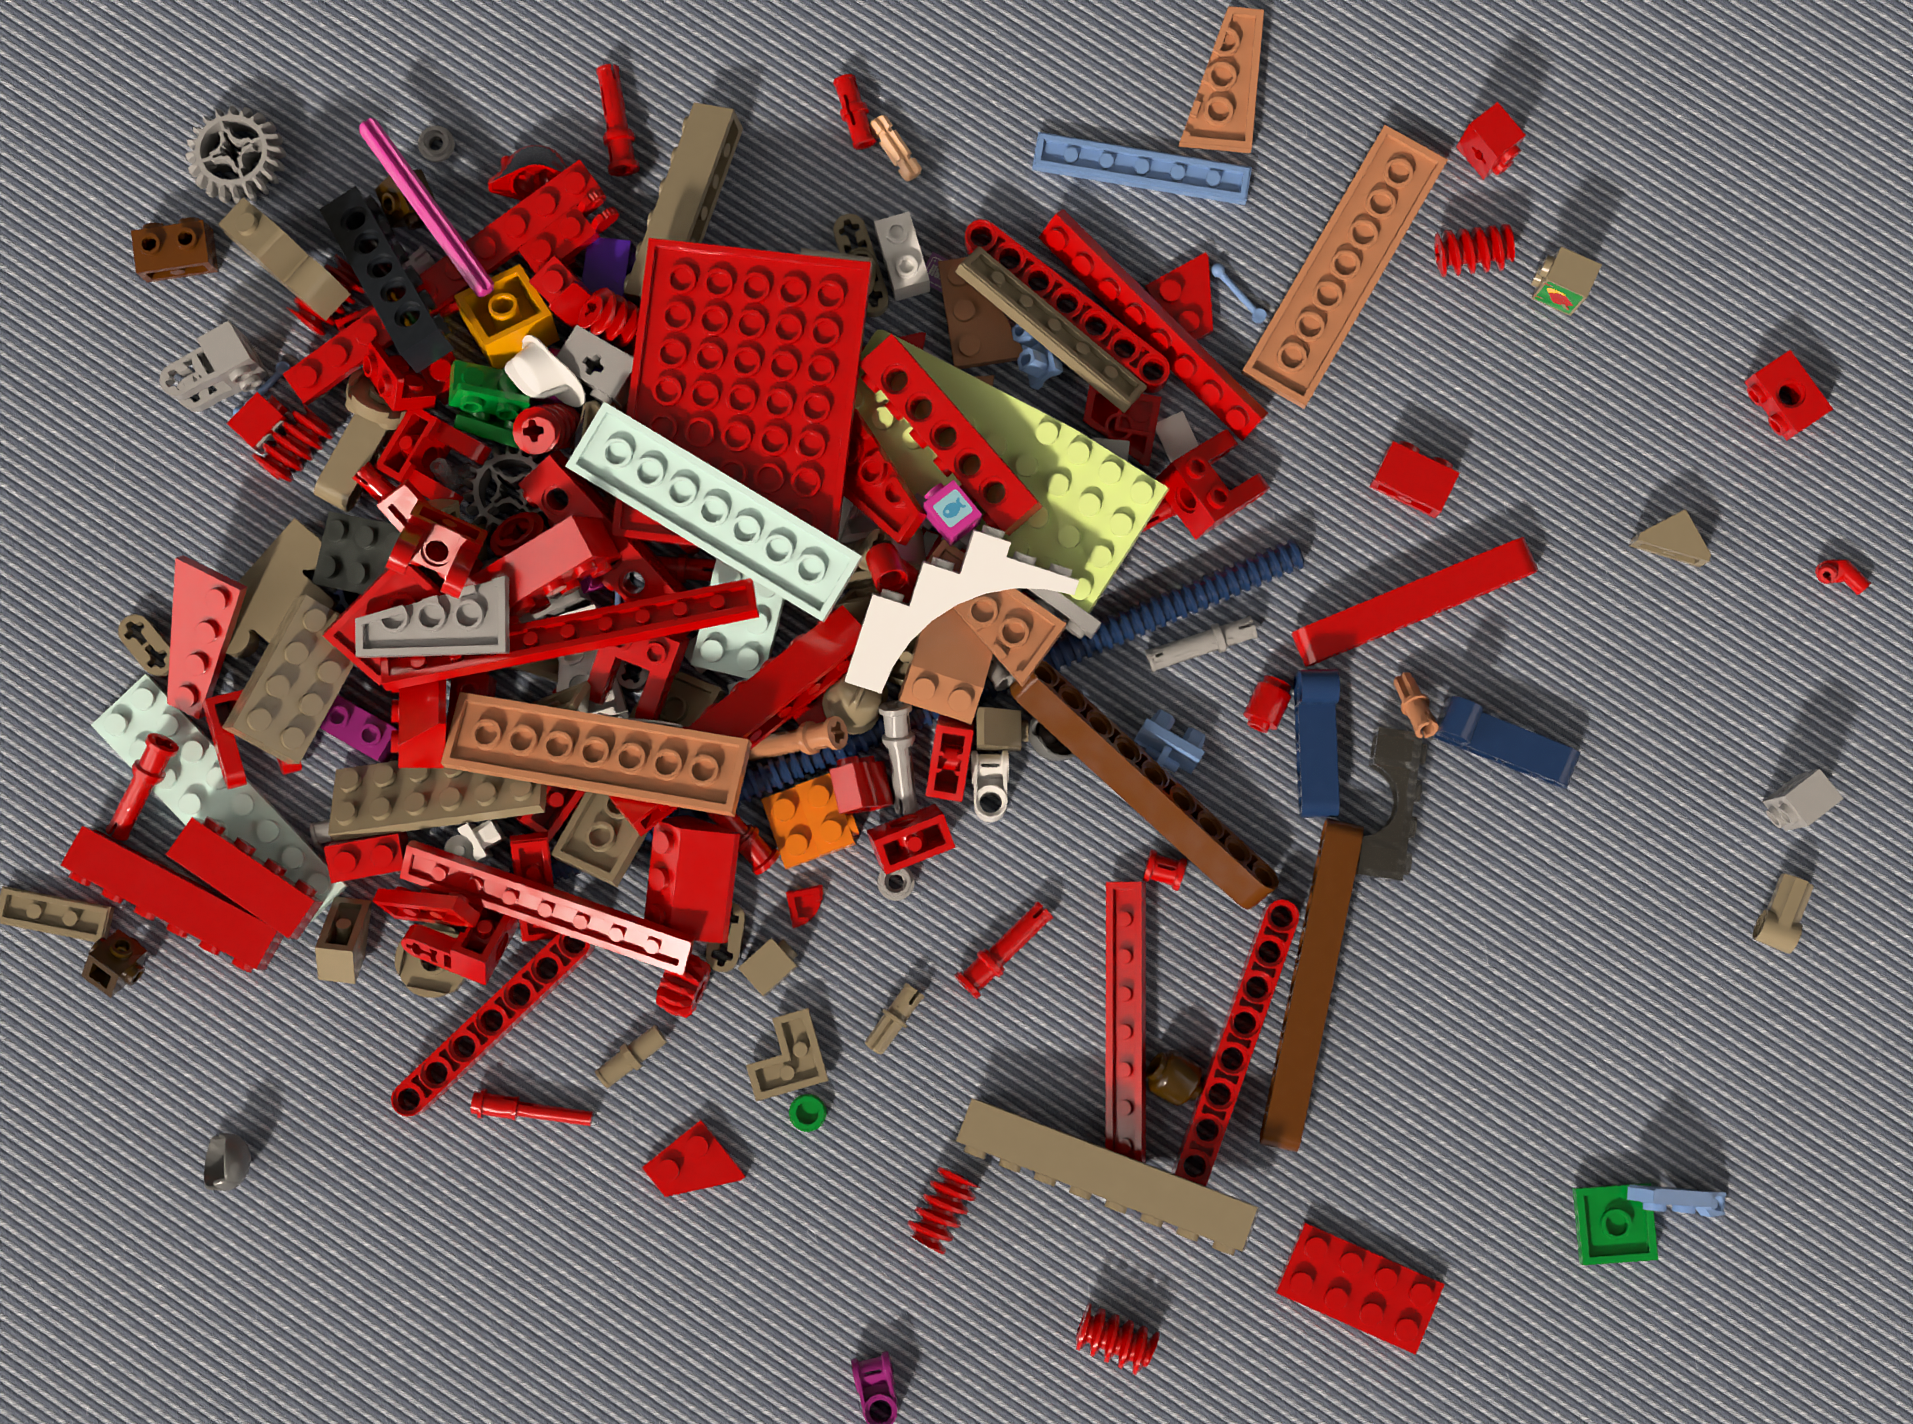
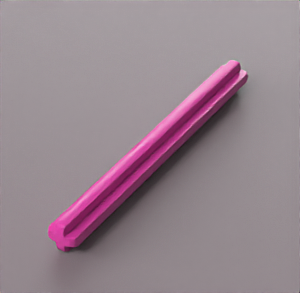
(426, 207)

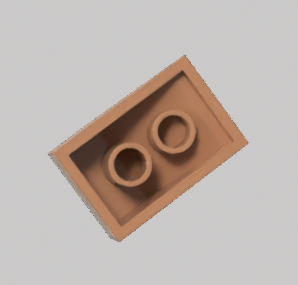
(947, 669)

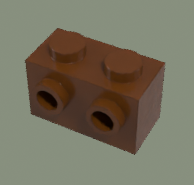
(174, 250)

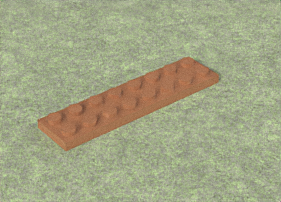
(1344, 266)
(597, 753)

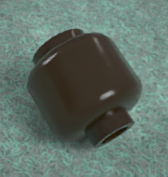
(1174, 1077)

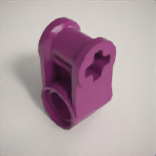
(875, 1385)

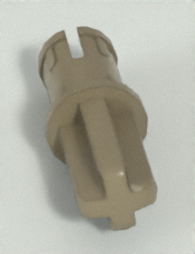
(894, 1019)

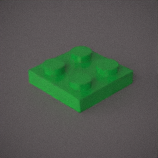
(1613, 1227)

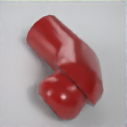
(1842, 571)

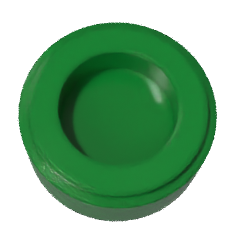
(807, 1112)

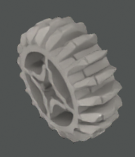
(207, 161)
(492, 469)

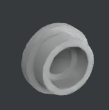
(432, 134)
(896, 894)

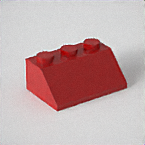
(421, 725)
(692, 877)

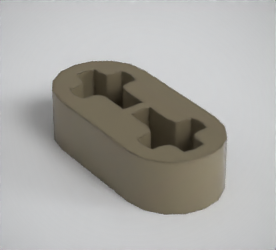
(141, 650)
(734, 946)

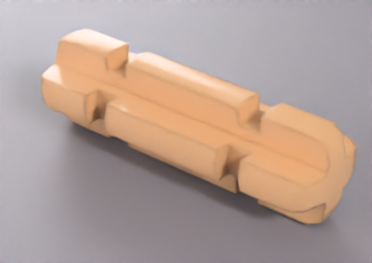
(895, 148)

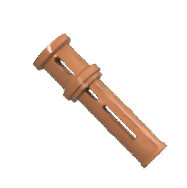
(808, 738)

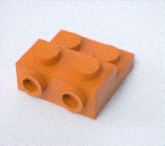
(808, 822)

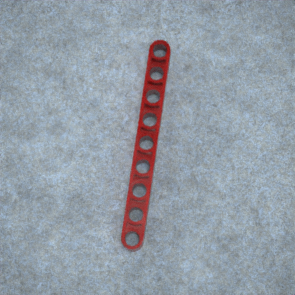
(1244, 1043)

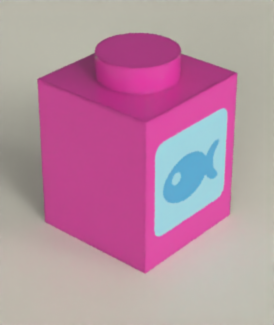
(951, 512)

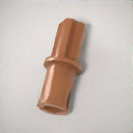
(1415, 705)

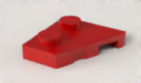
(1187, 296)
(693, 1163)

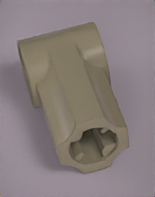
(1780, 923)

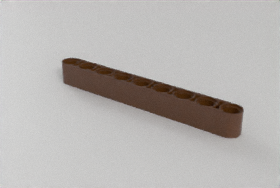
(1145, 786)
(1311, 985)

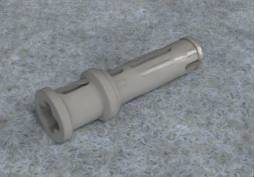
(898, 740)

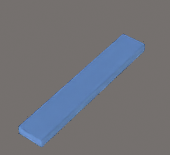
(1141, 168)

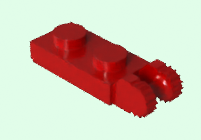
(569, 232)

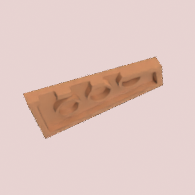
(1228, 91)
(1007, 623)

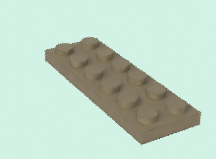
(395, 799)
(598, 835)

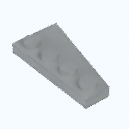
(440, 625)

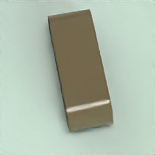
(359, 443)

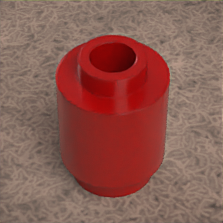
(1267, 704)

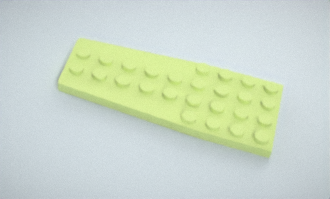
(1087, 493)

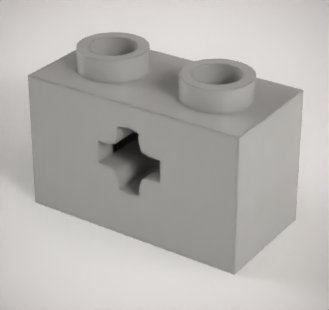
(584, 352)
(1802, 800)

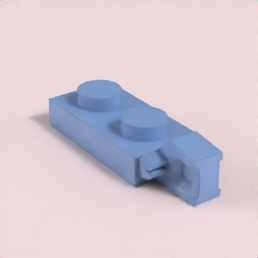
(1682, 1199)

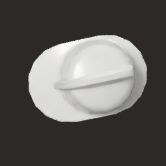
(544, 375)

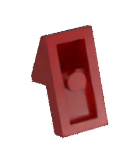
(562, 290)

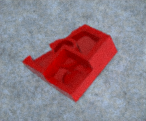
(1134, 425)

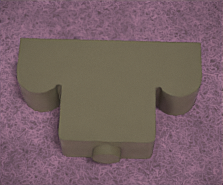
(283, 258)
(272, 585)

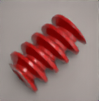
(1474, 248)
(347, 278)
(611, 318)
(545, 428)
(294, 444)
(942, 1209)
(1116, 1339)

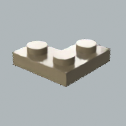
(800, 1060)

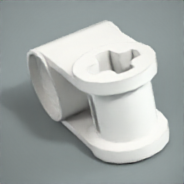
(990, 777)

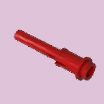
(511, 1107)

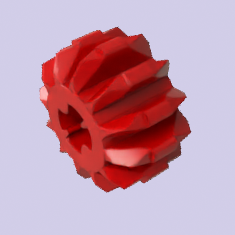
(682, 993)

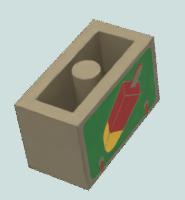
(1564, 280)

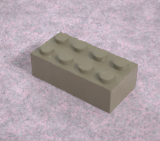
(291, 684)

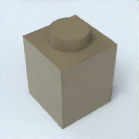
(769, 965)

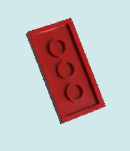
(1359, 1288)

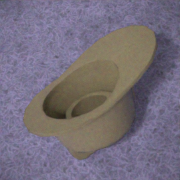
(853, 705)

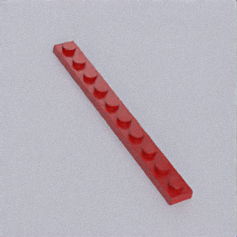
(490, 246)
(586, 632)

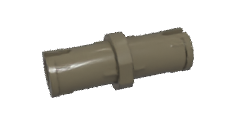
(630, 1056)

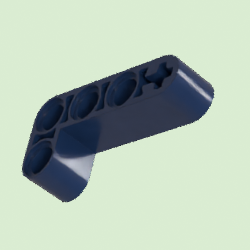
(1316, 742)
(1504, 743)

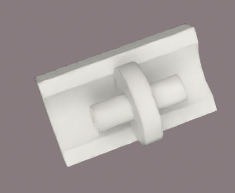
(476, 841)

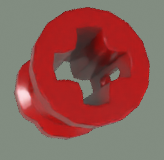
(1164, 870)

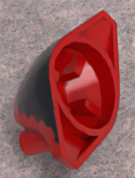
(526, 171)

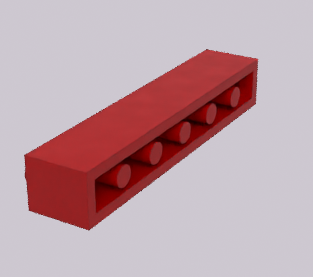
(171, 897)

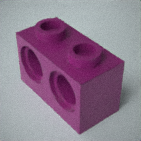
(359, 729)

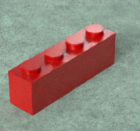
(245, 877)

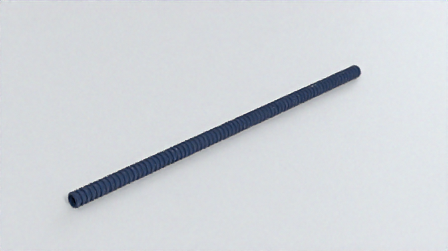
(1063, 652)

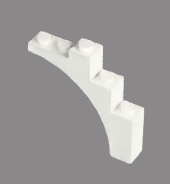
(985, 569)

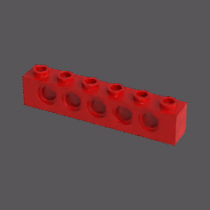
(893, 358)
(585, 501)

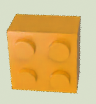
(506, 316)

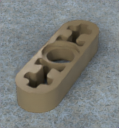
(862, 238)

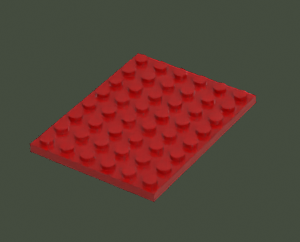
(751, 372)

